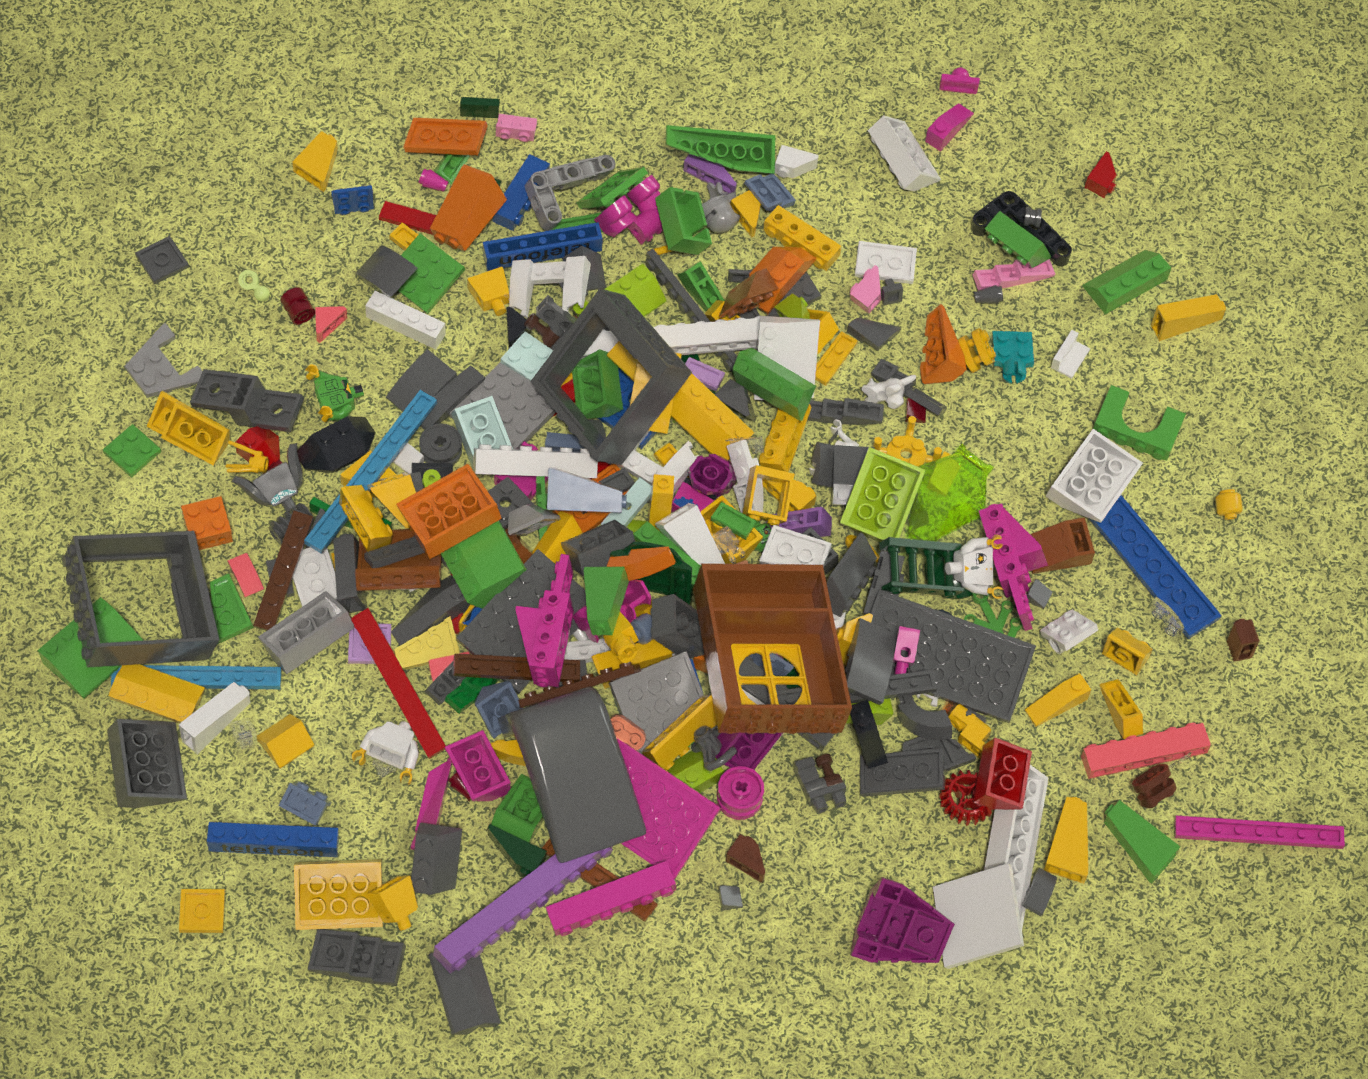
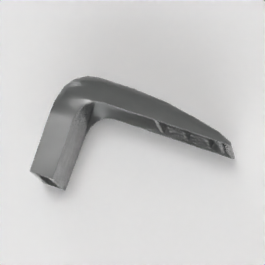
(577, 773)

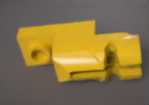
(623, 640)

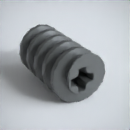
(279, 527)

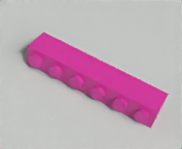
(611, 898)

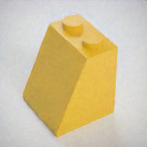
(392, 491)

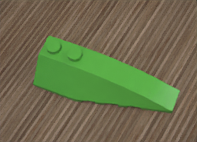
(728, 148)

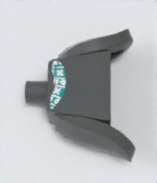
(276, 484)

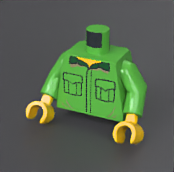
(333, 394)

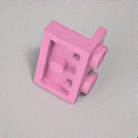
(516, 127)

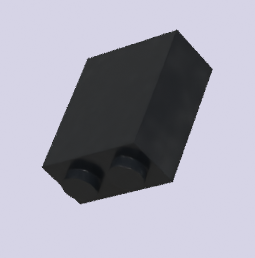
(868, 734)

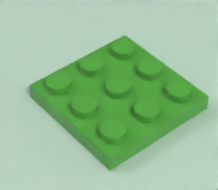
(612, 187)
(434, 274)

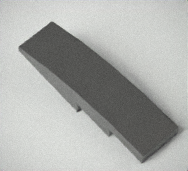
(453, 395)
(847, 411)

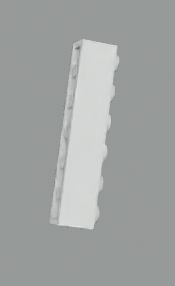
(532, 462)

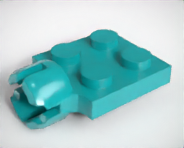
(1013, 353)

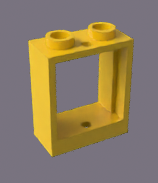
(773, 475)

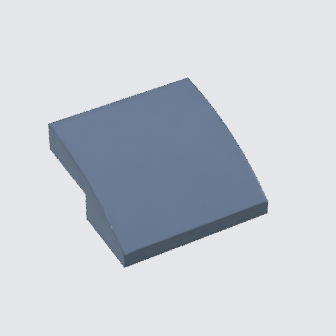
(770, 192)

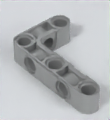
(554, 178)

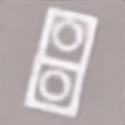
(1172, 623)

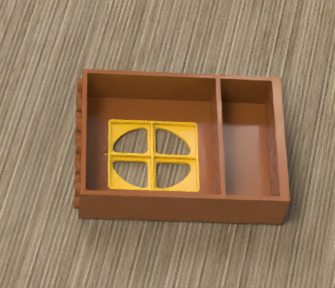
(768, 612)

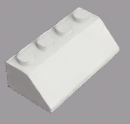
(903, 154)

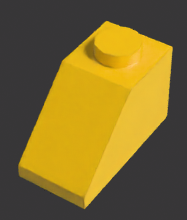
(749, 210)

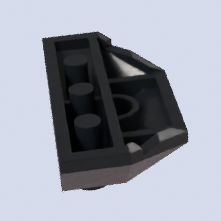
(337, 445)

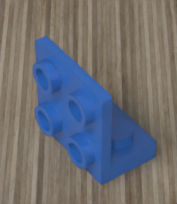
(352, 199)

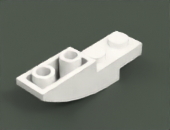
(741, 463)

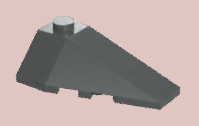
(431, 610)

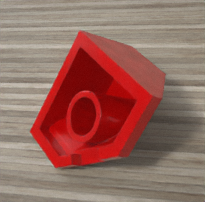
(260, 440)

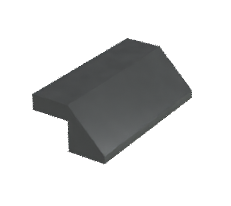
(466, 996)

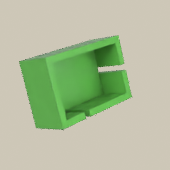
(681, 219)

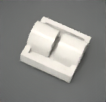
(1068, 631)

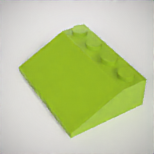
(882, 496)

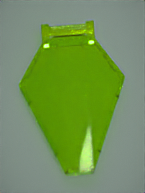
(949, 495)

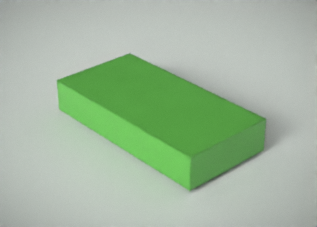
(735, 520)

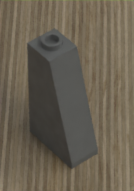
(346, 561)

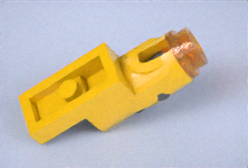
(972, 725)

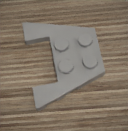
(153, 370)

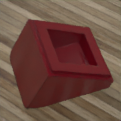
(916, 410)

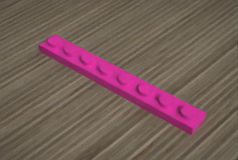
(1259, 832)

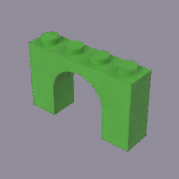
(1156, 442)

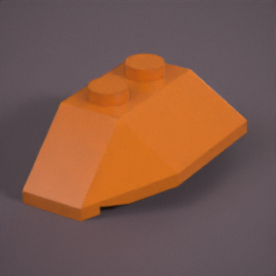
(786, 268)

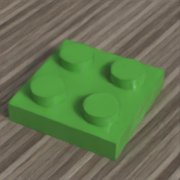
(131, 450)

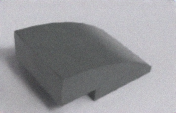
(386, 271)
(425, 374)

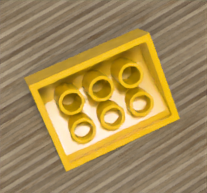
(336, 894)

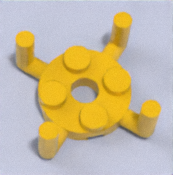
(910, 444)

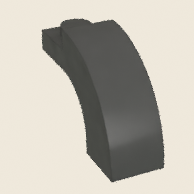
(923, 723)

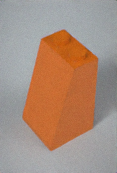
(467, 208)

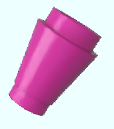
(432, 180)

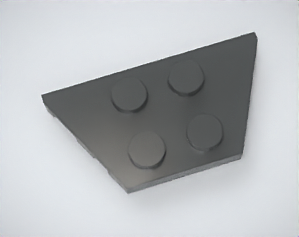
(953, 753)

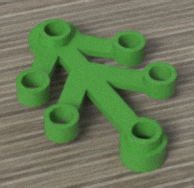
(993, 623)

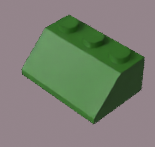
(1016, 241)
(597, 386)

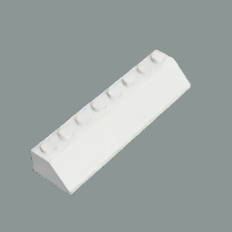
(1016, 836)

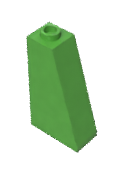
(604, 597)
(1141, 840)

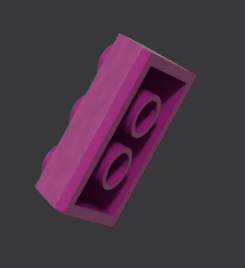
(749, 747)

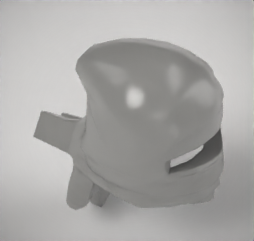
(718, 211)

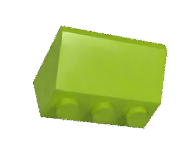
(641, 289)
(692, 772)

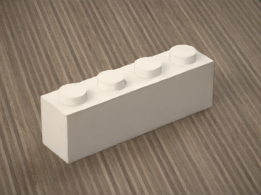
(405, 320)

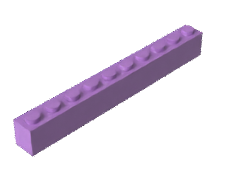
(510, 908)

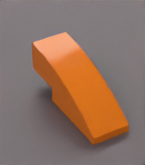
(643, 561)

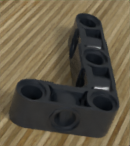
(1015, 211)

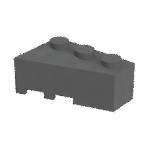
(881, 577)

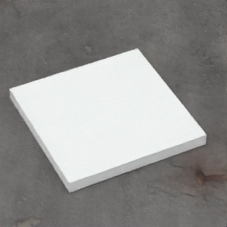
(983, 915)

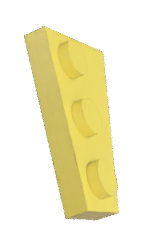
(432, 644)

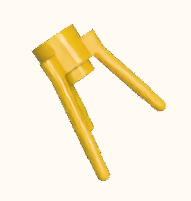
(256, 464)

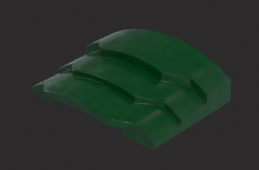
(672, 580)

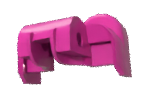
(619, 214)
(635, 595)

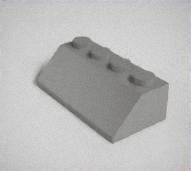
(306, 632)

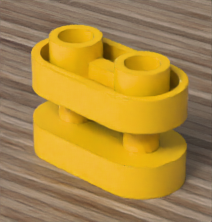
(985, 351)

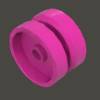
(740, 792)

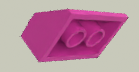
(479, 767)

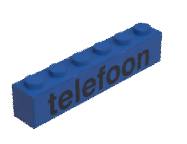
(541, 245)
(273, 839)

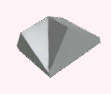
(529, 519)

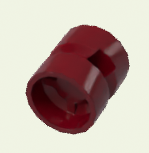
(297, 306)

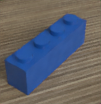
(517, 203)

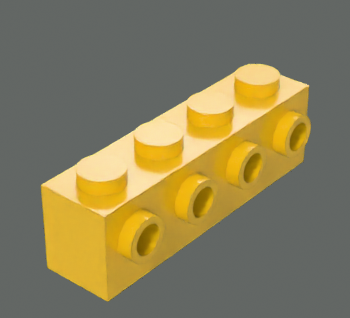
(797, 233)
(783, 441)

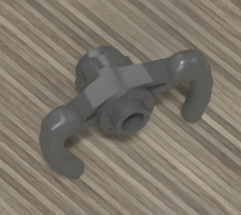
(710, 746)

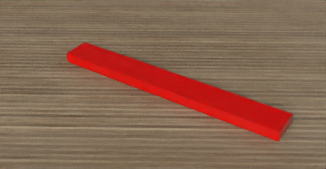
(398, 683)

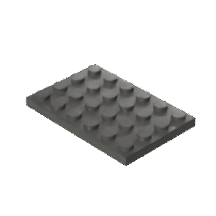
(496, 626)

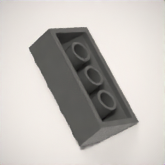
(851, 575)

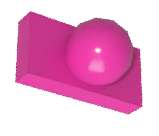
(959, 82)

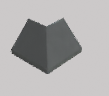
(596, 275)
(737, 398)

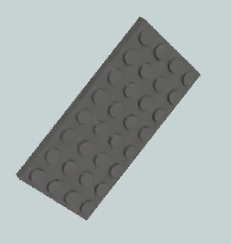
(968, 660)

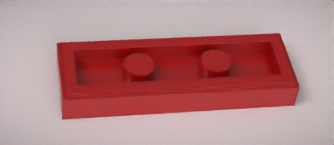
(411, 217)

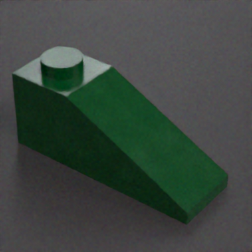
(519, 853)

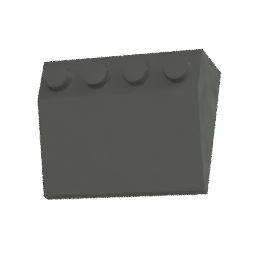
(146, 763)

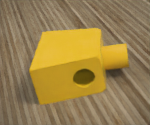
(490, 290)
(395, 901)

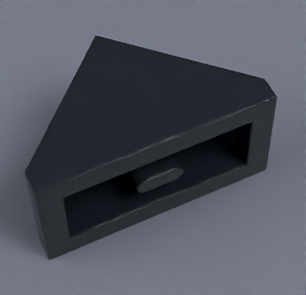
(515, 326)

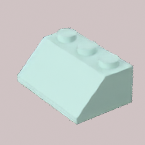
(480, 424)

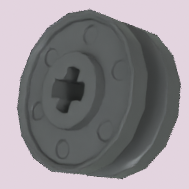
(441, 435)

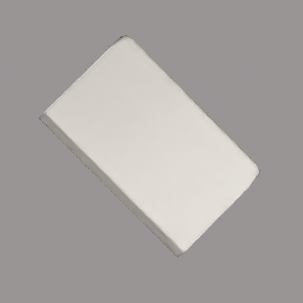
(408, 456)

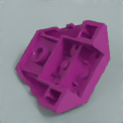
(899, 927)

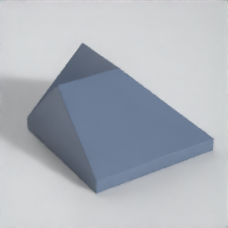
(496, 702)

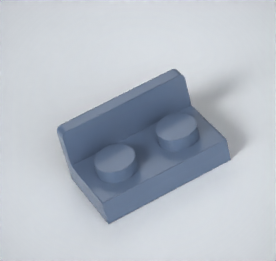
(304, 802)

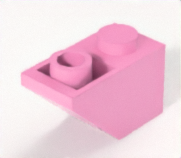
(868, 291)

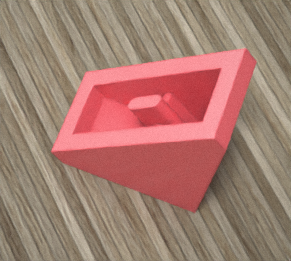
(328, 320)

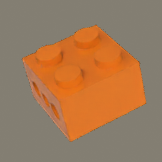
(208, 521)

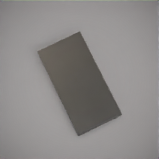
(904, 773)

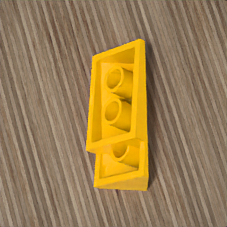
(188, 429)

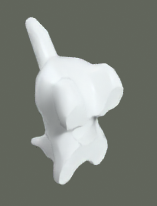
(889, 391)

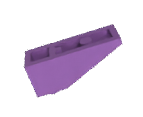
(709, 172)
(801, 520)

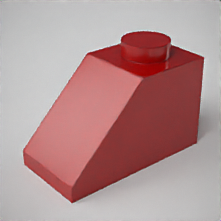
(1102, 177)

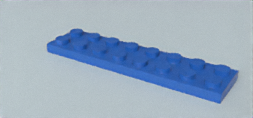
(1156, 567)

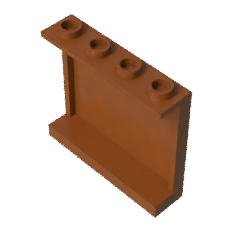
(405, 574)

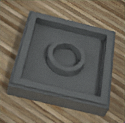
(162, 260)

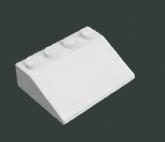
(790, 343)
(1094, 477)

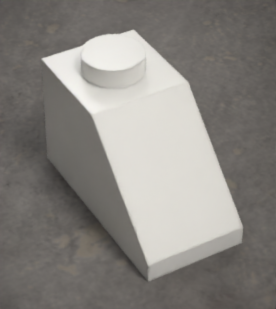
(794, 162)

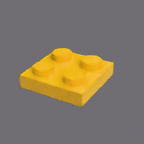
(202, 911)

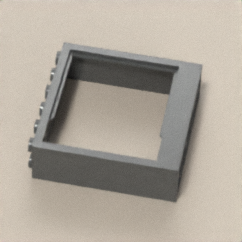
(643, 344)
(187, 586)

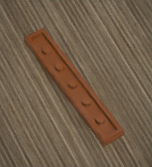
(599, 876)

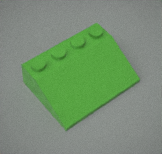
(484, 564)
(64, 655)

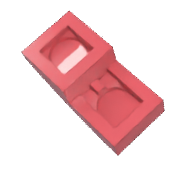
(245, 575)

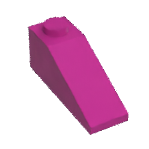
(947, 126)

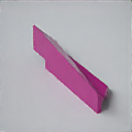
(434, 796)

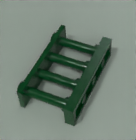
(912, 548)

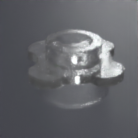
(383, 771)

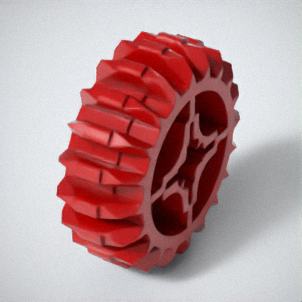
(956, 785)

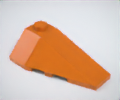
(943, 352)

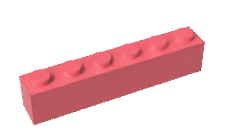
(1145, 750)

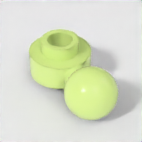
(261, 293)

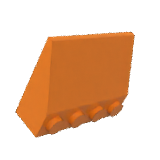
(449, 511)

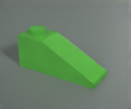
(700, 285)

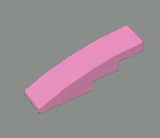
(1012, 274)

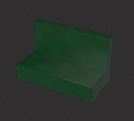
(479, 107)

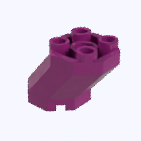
(712, 475)

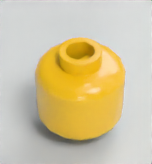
(1228, 504)

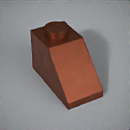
(747, 857)

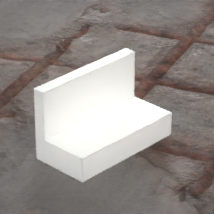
(1070, 356)

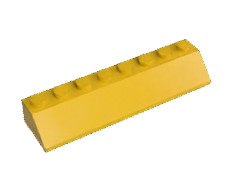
(694, 409)

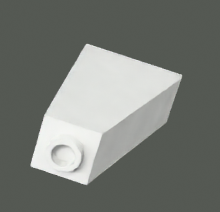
(690, 533)
(213, 717)

